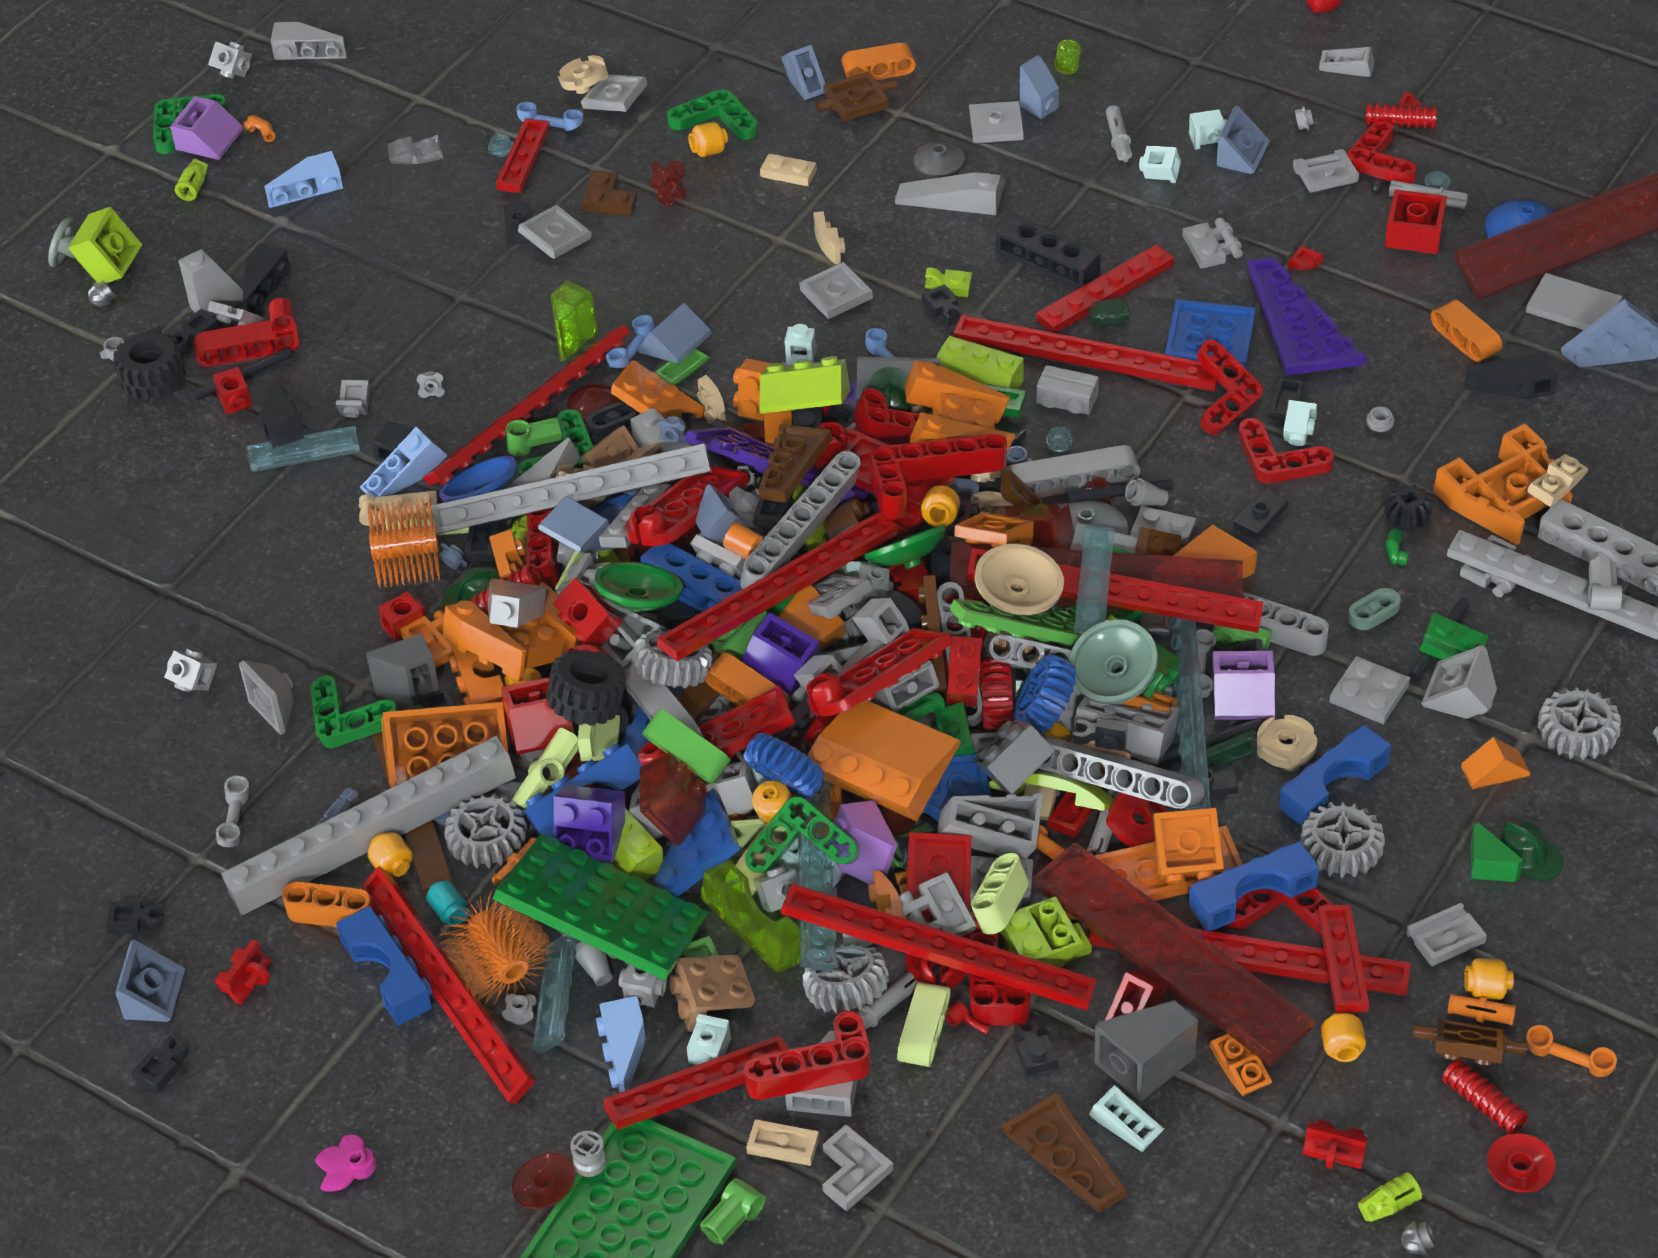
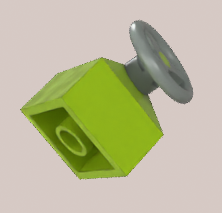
(101, 245)

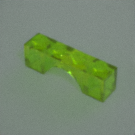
(729, 896)

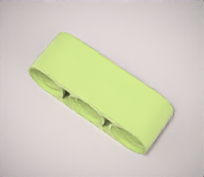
(1000, 893)
(923, 1024)

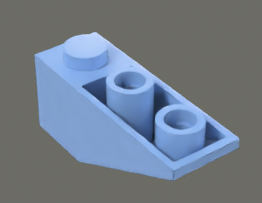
(304, 180)
(405, 465)
(625, 1036)

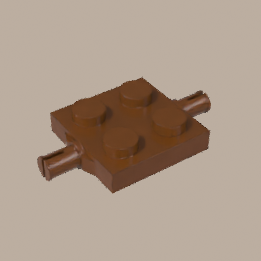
(856, 96)
(1469, 1041)

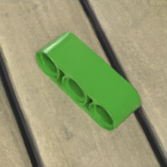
(686, 746)

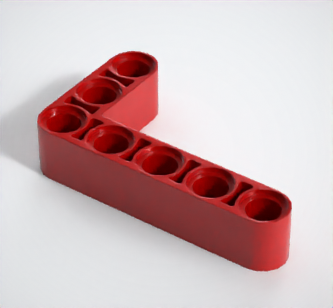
(929, 460)

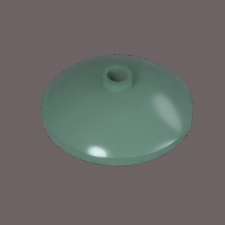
(1104, 650)

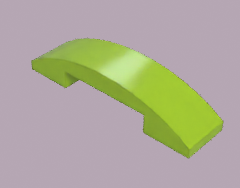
(1087, 794)

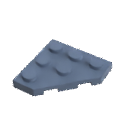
(1616, 337)

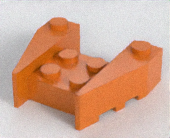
(958, 404)
(1500, 494)
(506, 646)

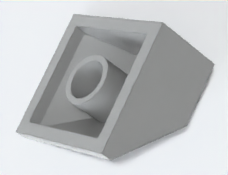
(1462, 684)
(268, 693)

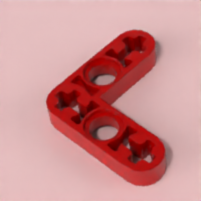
(1368, 158)
(1236, 392)
(1270, 460)
(1256, 910)

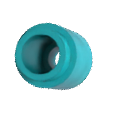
(446, 902)

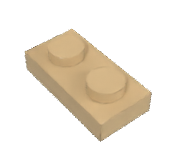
(788, 169)
(782, 1142)

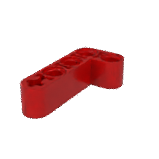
(249, 340)
(881, 423)
(542, 549)
(998, 997)
(770, 1076)

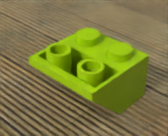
(1041, 933)

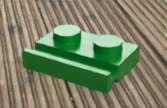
(1448, 638)

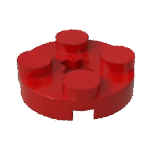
(1124, 826)

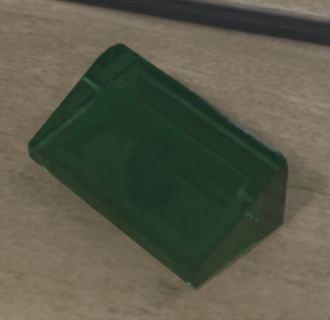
(1231, 749)

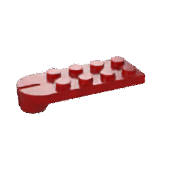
(850, 440)
(678, 507)
(837, 693)
(735, 728)
(927, 858)

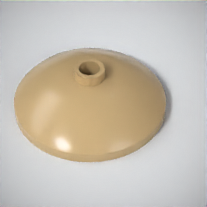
(1019, 579)

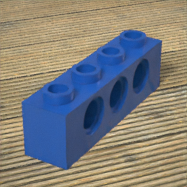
(701, 582)

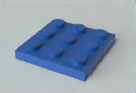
(1203, 321)

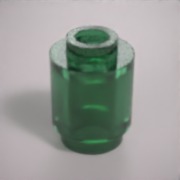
(1109, 313)

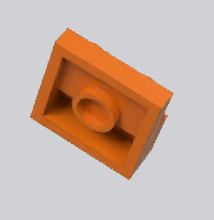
(748, 394)
(995, 530)
(507, 553)
(1187, 845)

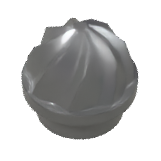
(101, 294)
(1418, 1238)

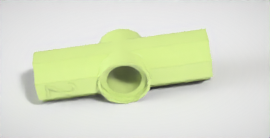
(556, 757)

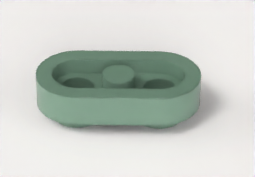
(1371, 611)

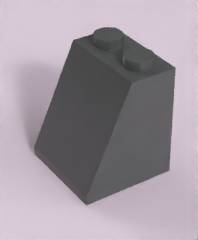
(1146, 1046)

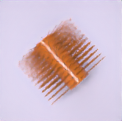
(403, 542)
(498, 948)

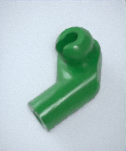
(1392, 545)

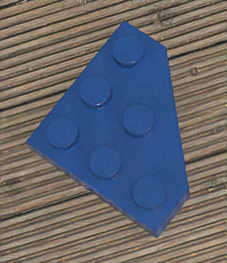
(959, 779)
(705, 846)

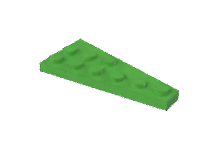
(1044, 627)

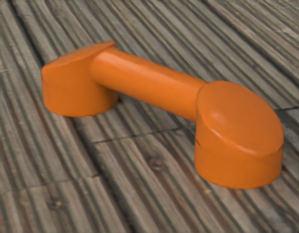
(1600, 1062)

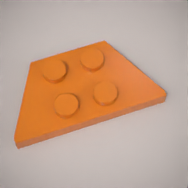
(647, 390)

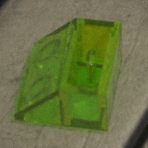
(572, 318)

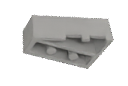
(624, 638)
(1148, 729)
(994, 823)

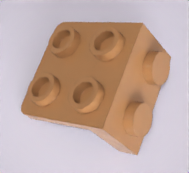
(617, 448)
(709, 985)

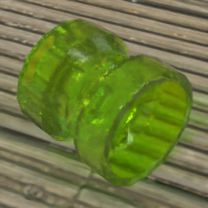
(1067, 57)

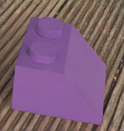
(874, 837)

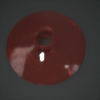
(590, 398)
(543, 1180)

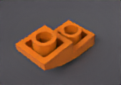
(885, 895)
(1240, 1065)

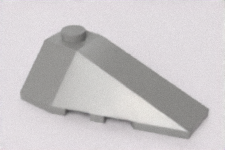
(961, 192)

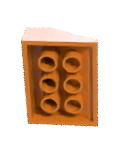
(431, 736)
(884, 757)

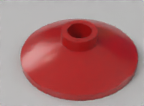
(1523, 1152)

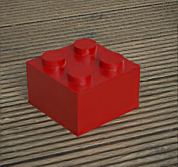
(1415, 221)

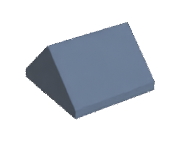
(1240, 143)
(675, 336)
(575, 526)
(148, 984)

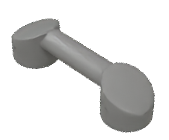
(1205, 642)
(236, 796)

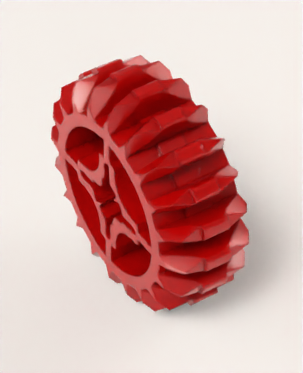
(995, 694)

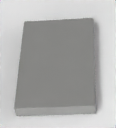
(1570, 302)

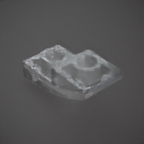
(407, 152)

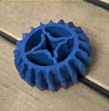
(1045, 693)
(785, 764)

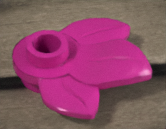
(345, 1163)

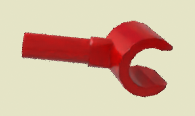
(959, 1013)

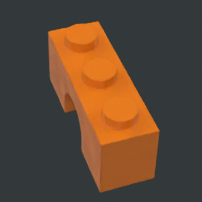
(471, 680)

